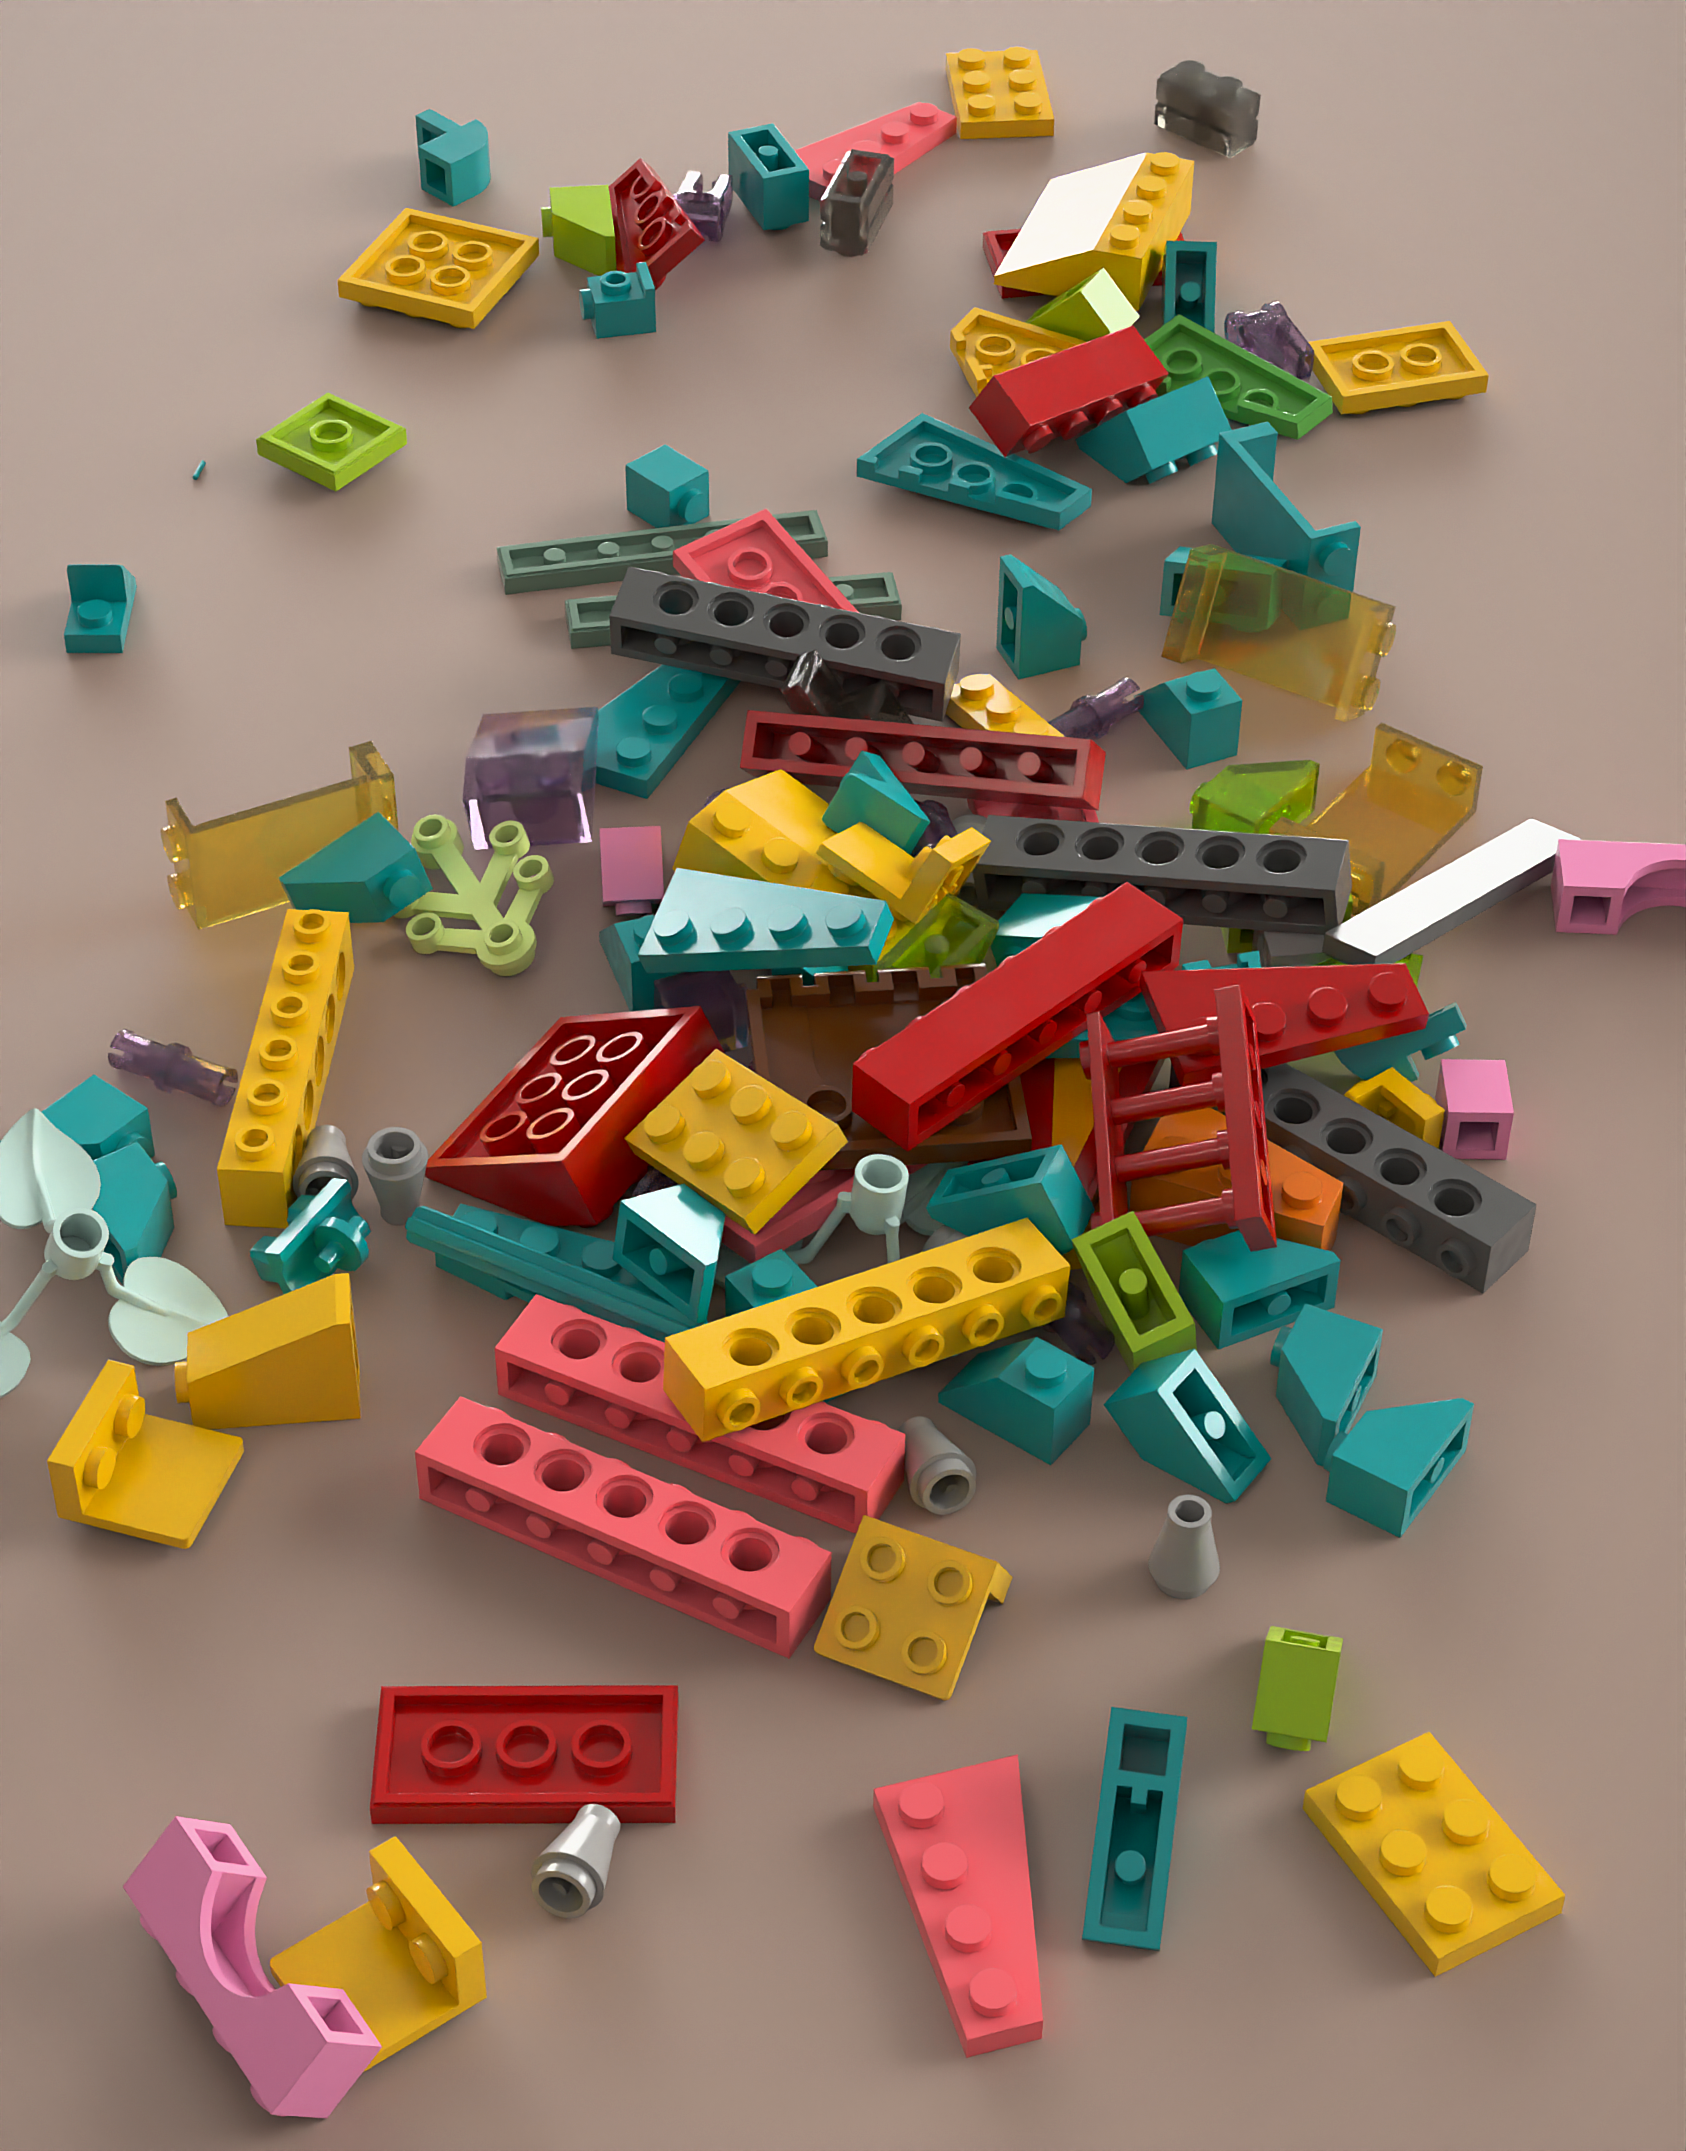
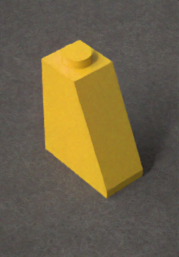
(276, 1362)

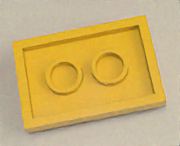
(999, 93)
(1397, 367)
(736, 1140)
(1433, 1853)

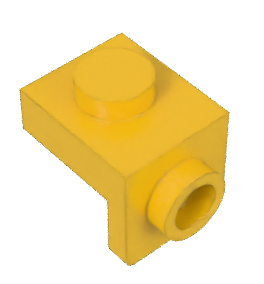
(1401, 1104)

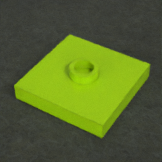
(331, 441)

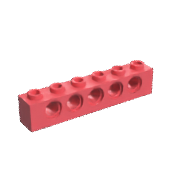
(613, 1385)
(625, 1526)

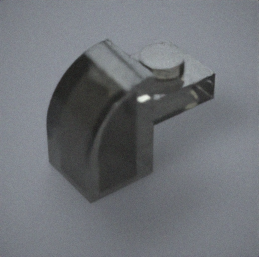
(816, 692)

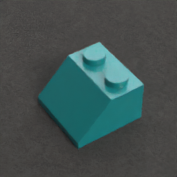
(1159, 433)

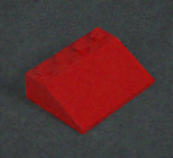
(558, 1121)

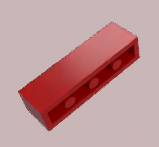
(1068, 391)

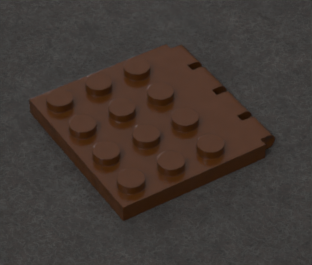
(815, 1033)

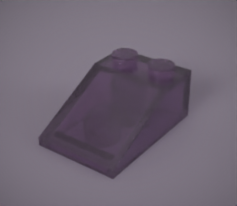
(535, 773)

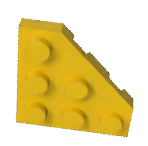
(995, 343)

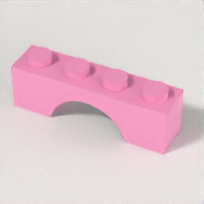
(1609, 881)
(201, 1904)

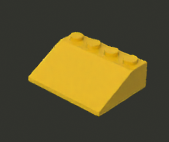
(1101, 219)
(770, 835)

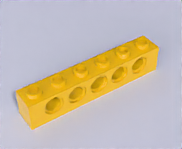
(286, 1068)
(864, 1328)

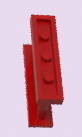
(1234, 1091)

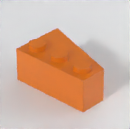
(1303, 1196)

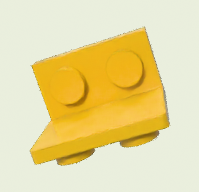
(892, 875)
(138, 1469)
(908, 1607)
(397, 1957)

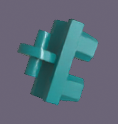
(320, 1238)

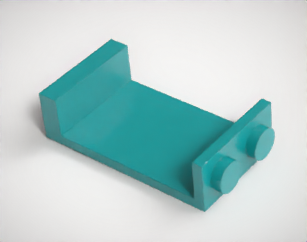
(1264, 522)

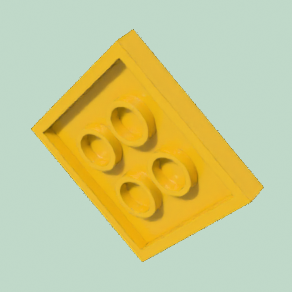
(438, 268)

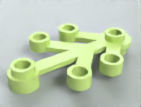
(502, 943)

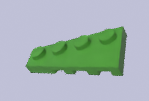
(1244, 383)

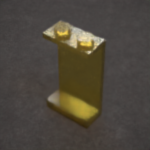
(1280, 629)
(1395, 812)
(236, 860)

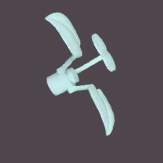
(57, 1183)
(879, 1203)

